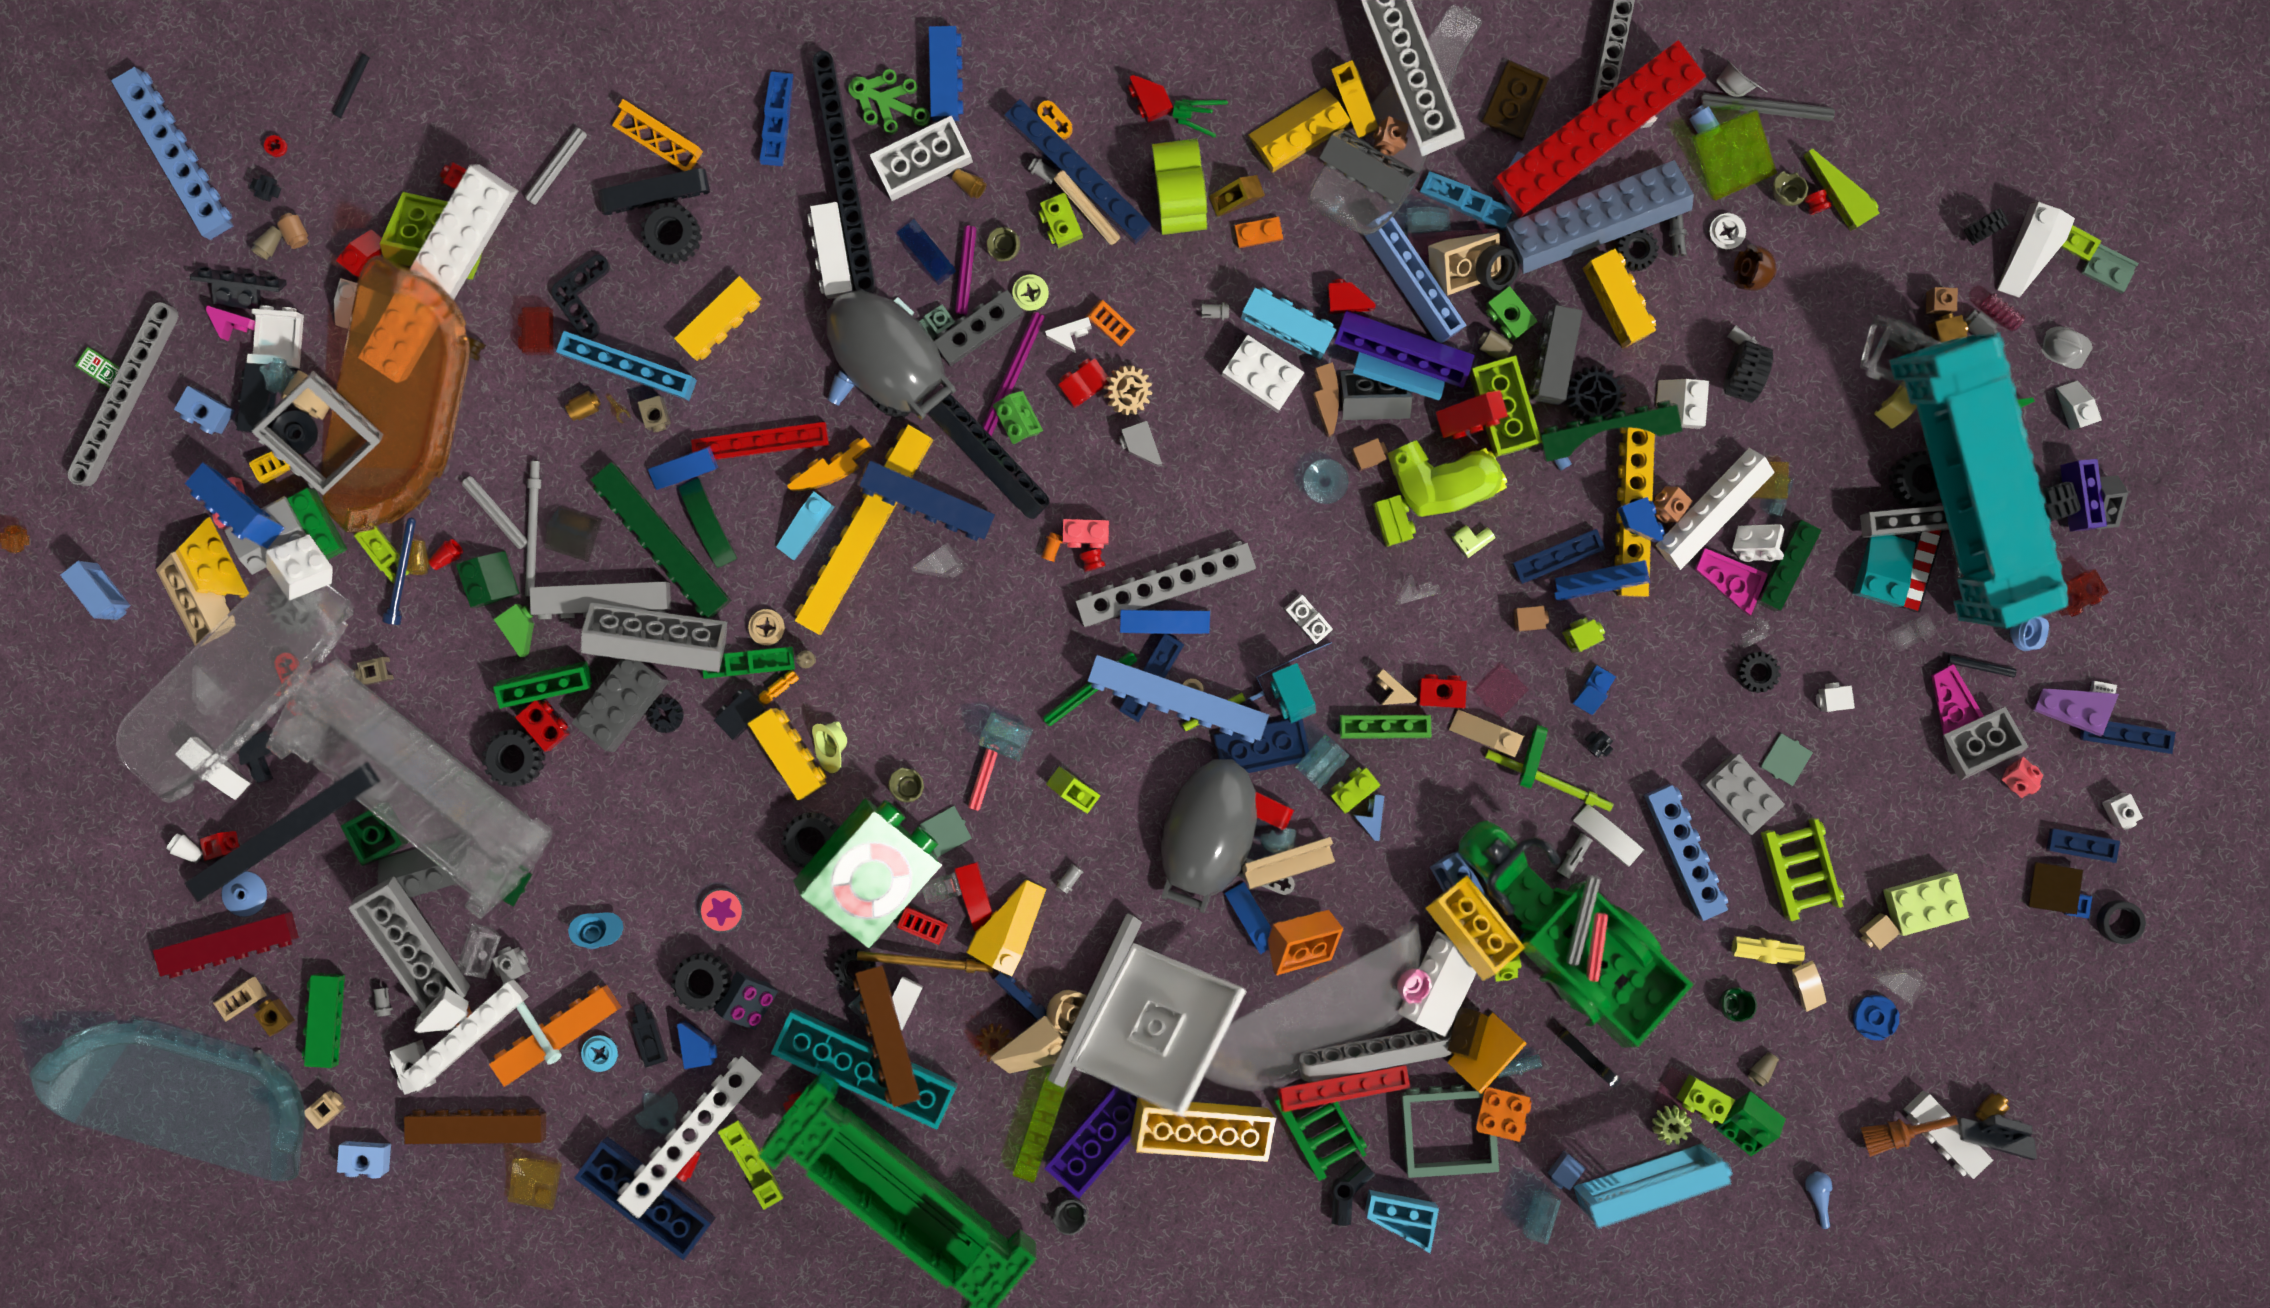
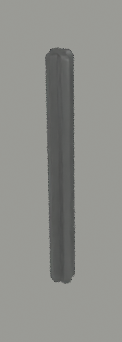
(1767, 107)

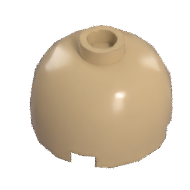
(1064, 1009)

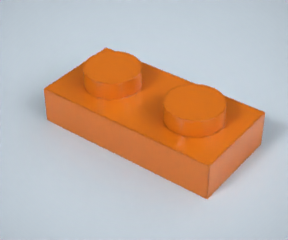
(1258, 232)

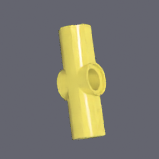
(1768, 950)

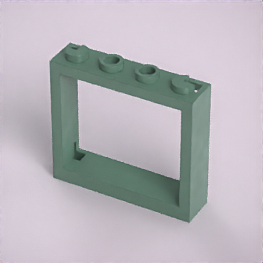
(1442, 1168)

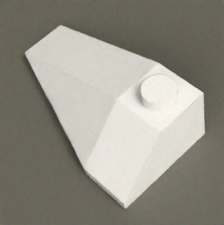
(2037, 242)

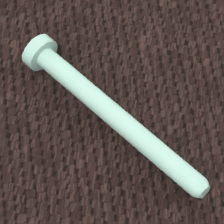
(551, 1054)

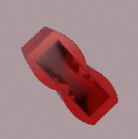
(1083, 383)

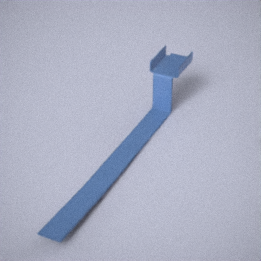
(1262, 693)

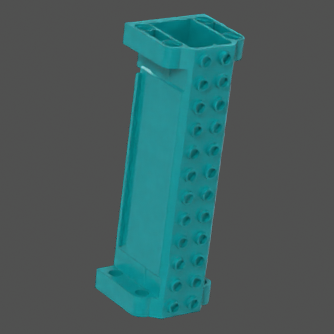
(1985, 480)

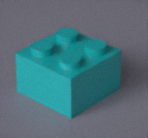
(1293, 692)

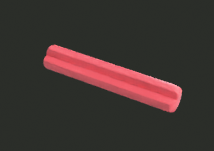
(982, 779)
(1596, 946)

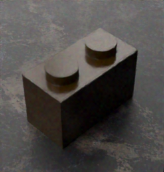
(1467, 1033)

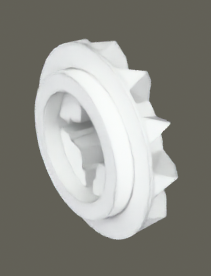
(1729, 221)

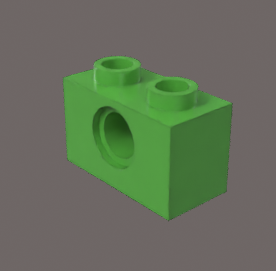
(1510, 301)

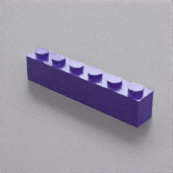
(1404, 349)

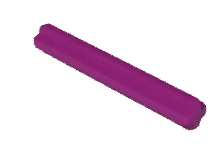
(965, 270)

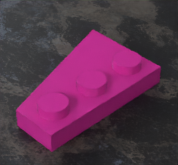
(1733, 579)
(1954, 700)

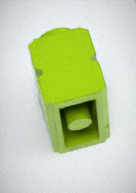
(1394, 521)

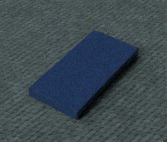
(1279, 746)

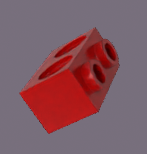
(539, 729)

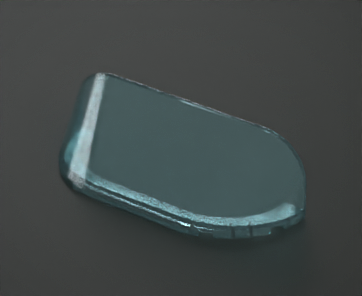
(178, 1095)

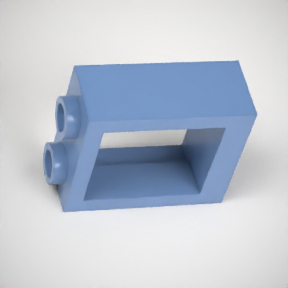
(95, 590)

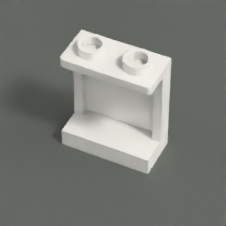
(277, 336)

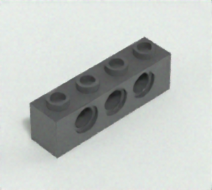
(973, 340)

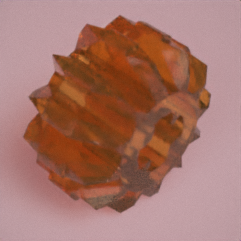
(985, 1040)

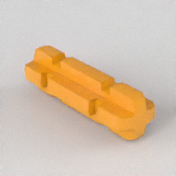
(778, 687)

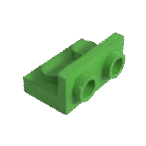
(1017, 417)

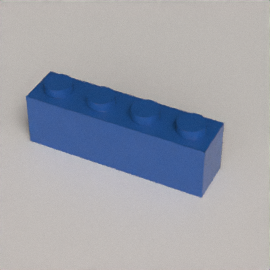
(944, 73)

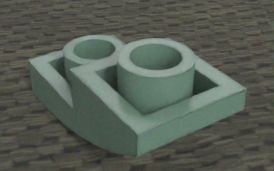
(937, 321)

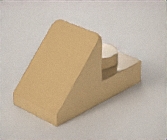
(1398, 692)

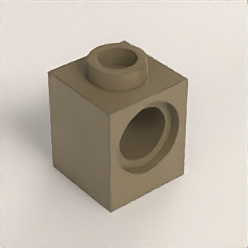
(647, 407)

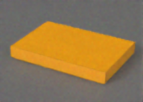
(1496, 1051)

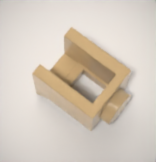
(332, 1101)

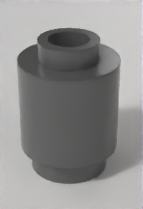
(1980, 323)

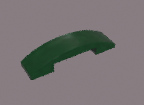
(707, 523)

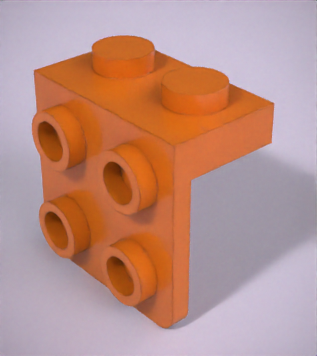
(1503, 1113)

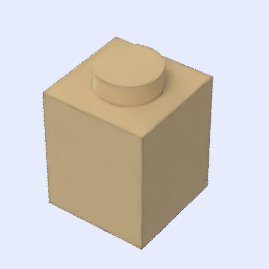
(1879, 932)

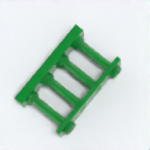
(1308, 1145)

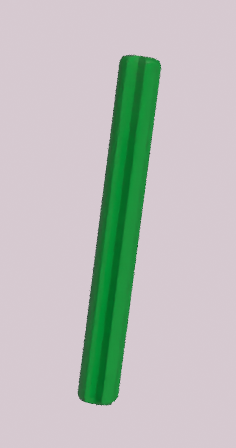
(1080, 695)

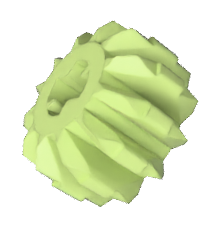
(1668, 1132)

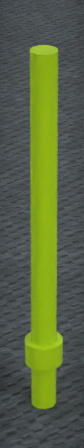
(1590, 798)

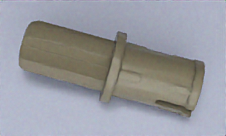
(806, 659)

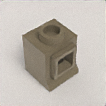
(380, 669)

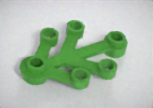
(886, 100)

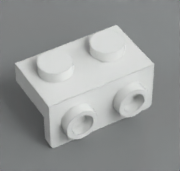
(1759, 542)

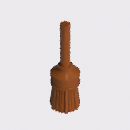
(1898, 1134)

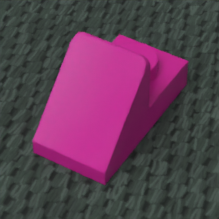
(226, 321)

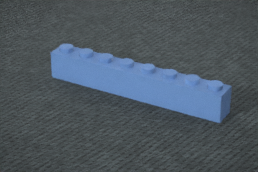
(1177, 697)

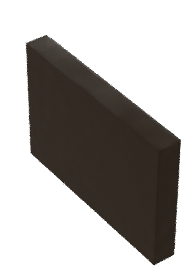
(1515, 100)

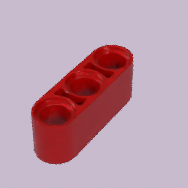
(1272, 811)

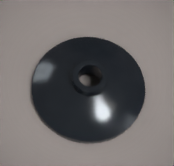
(289, 423)

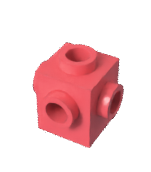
(2023, 777)

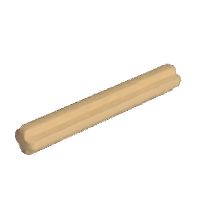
(1087, 207)

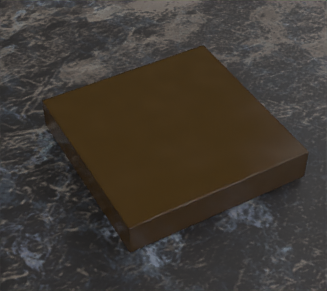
(2055, 888)

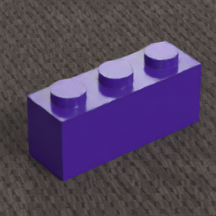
(2087, 485)

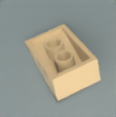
(1455, 259)
(1032, 1049)

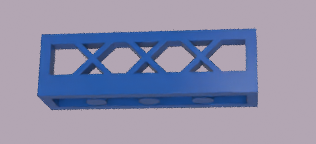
(1602, 580)

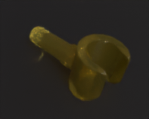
(618, 409)

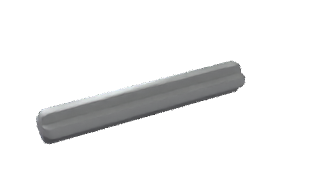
(555, 165)
(494, 512)
(1583, 919)

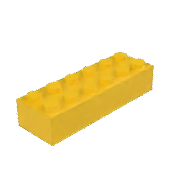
(1204, 1130)

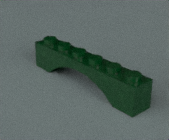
(1562, 442)

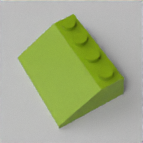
(411, 227)

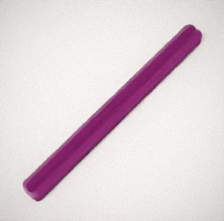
(1014, 368)

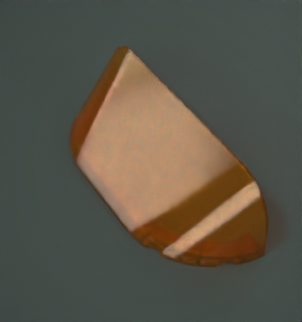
(407, 378)

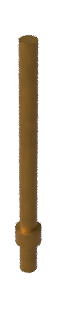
(969, 965)

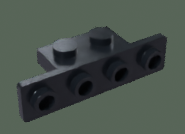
(236, 288)
(2000, 1135)

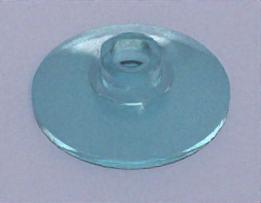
(1337, 481)

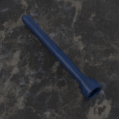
(392, 614)

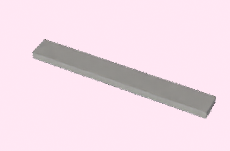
(1095, 997)

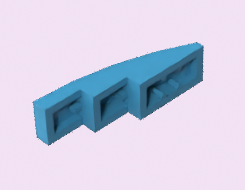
(1466, 200)

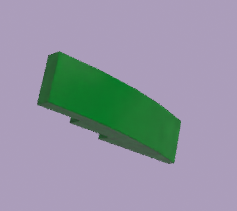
(754, 662)

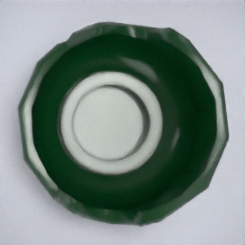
(1743, 1008)

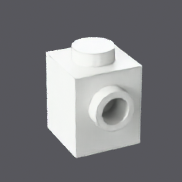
(1835, 697)
(2122, 811)

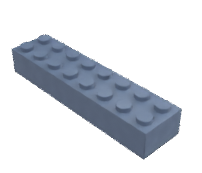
(1599, 216)

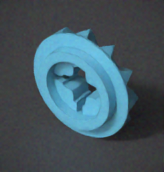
(589, 1054)

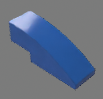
(683, 468)

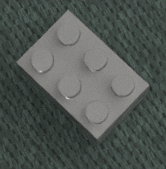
(1742, 794)

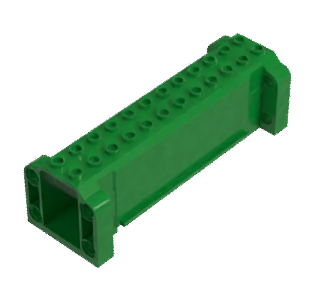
(898, 1197)

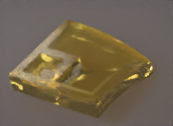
(534, 1182)

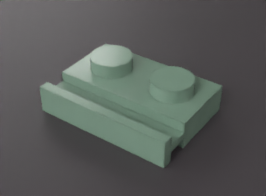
(2110, 268)

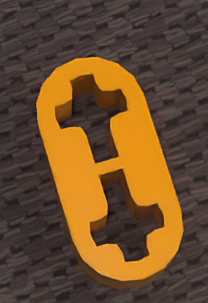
(1059, 116)

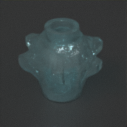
(277, 375)

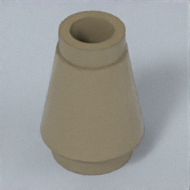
(267, 243)
(1763, 1069)

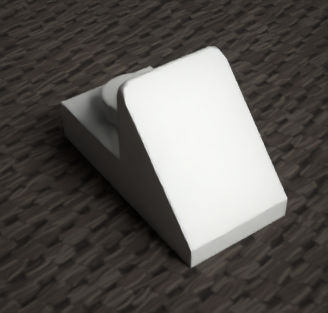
(1062, 334)

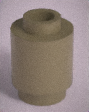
(1495, 345)

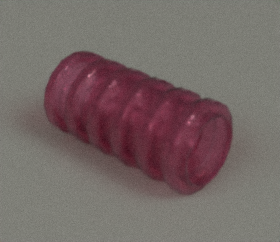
(2003, 312)

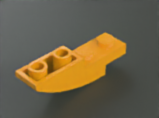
(823, 474)

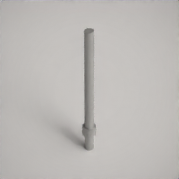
(534, 485)

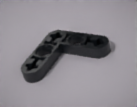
(575, 289)
(1590, 1059)

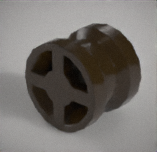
(475, 348)

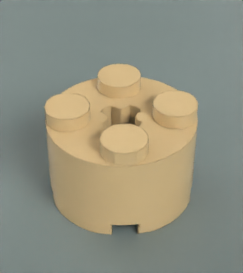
(307, 400)

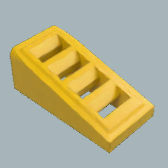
(271, 474)

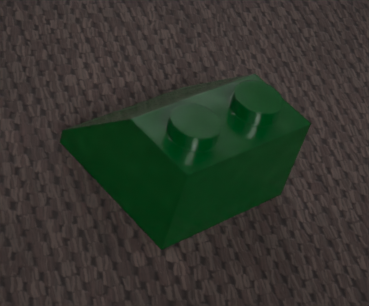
(487, 579)

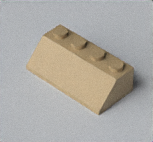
(197, 610)

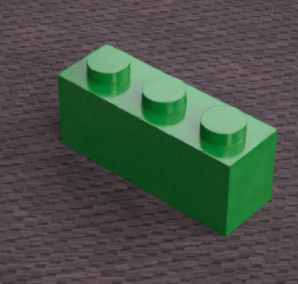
(317, 522)

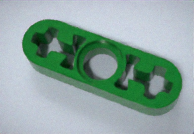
(1533, 756)

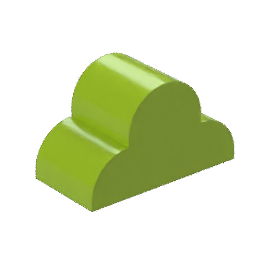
(1180, 186)

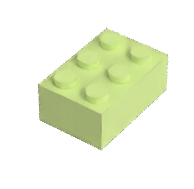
(1926, 903)

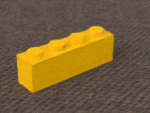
(718, 319)

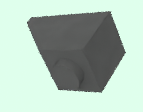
(2114, 500)

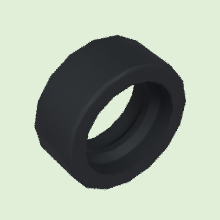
(1509, 271)
(2104, 917)

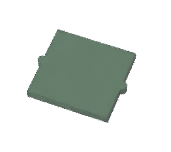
(1786, 759)
(947, 830)

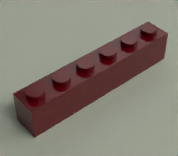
(226, 944)

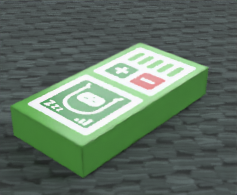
(98, 367)

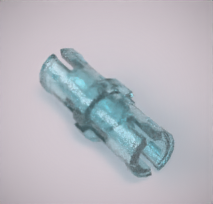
(1521, 1065)

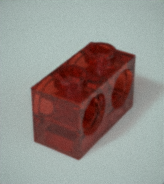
(2077, 589)

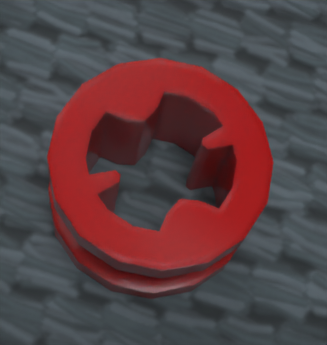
(274, 139)

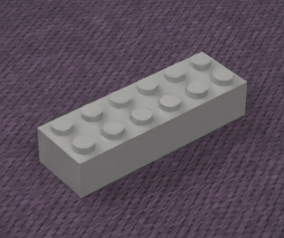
(654, 637)
(407, 943)

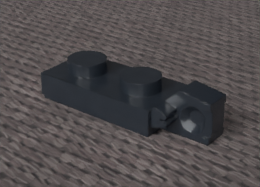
(648, 1036)

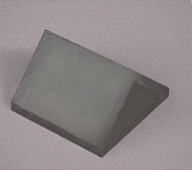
(572, 533)

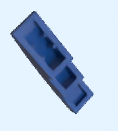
(776, 118)
(1165, 621)

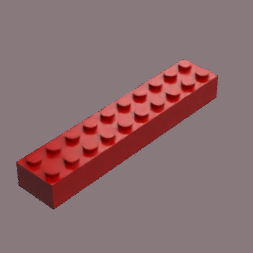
(1598, 129)

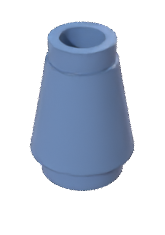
(840, 387)

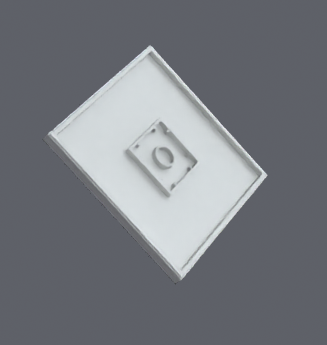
(1158, 1028)

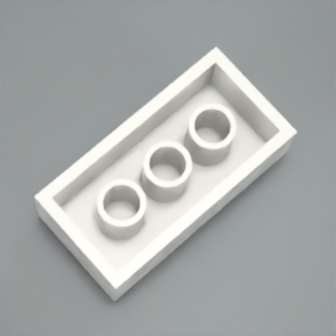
(921, 158)

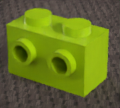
(1061, 221)
(1583, 634)
(1354, 790)
(1705, 1099)

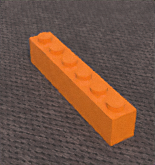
(559, 1032)

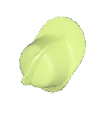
(829, 744)

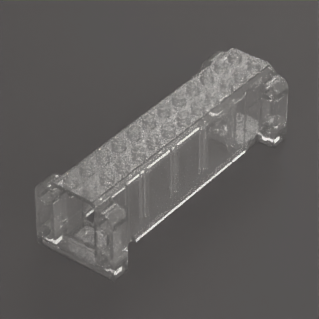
(422, 786)

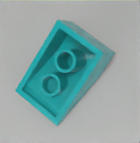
(1886, 570)

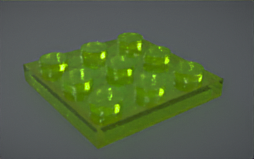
(1734, 155)

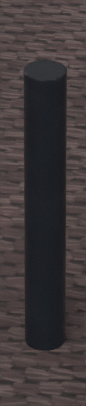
(351, 85)
(1982, 666)

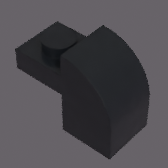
(254, 753)

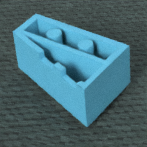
(1404, 1216)

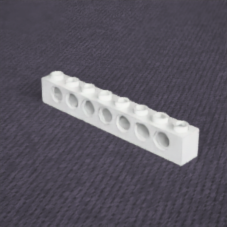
(639, 1204)

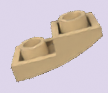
(1809, 985)

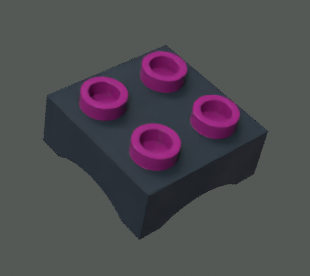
(746, 1001)

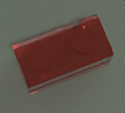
(536, 331)

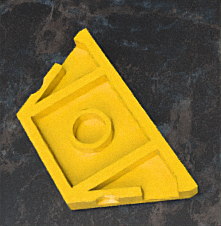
(209, 563)

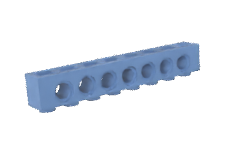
(129, 86)

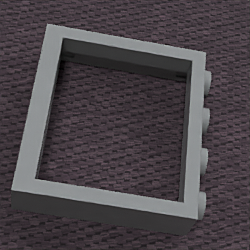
(343, 409)

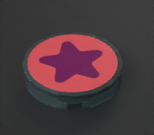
(721, 910)

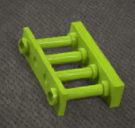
(1780, 863)

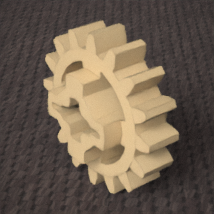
(1121, 383)

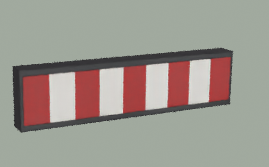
(1924, 558)

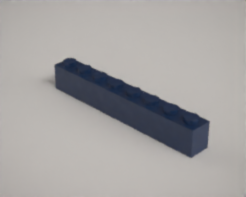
(1064, 158)

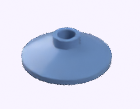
(254, 891)

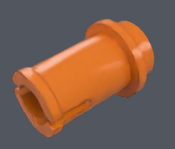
(1051, 547)

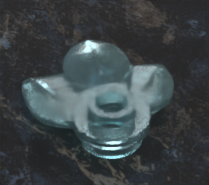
(658, 1108)

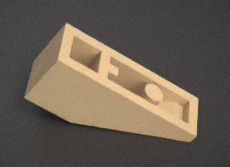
(1486, 733)

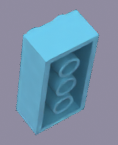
(1288, 323)

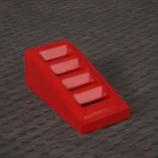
(918, 914)

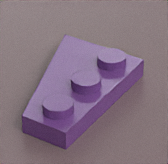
(2078, 708)

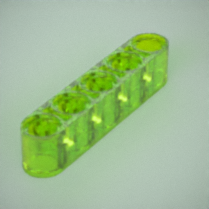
(1039, 1130)

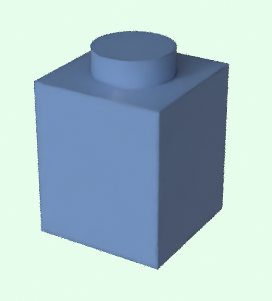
(1565, 1171)

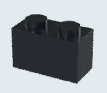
(739, 713)

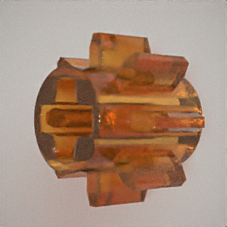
(14, 538)

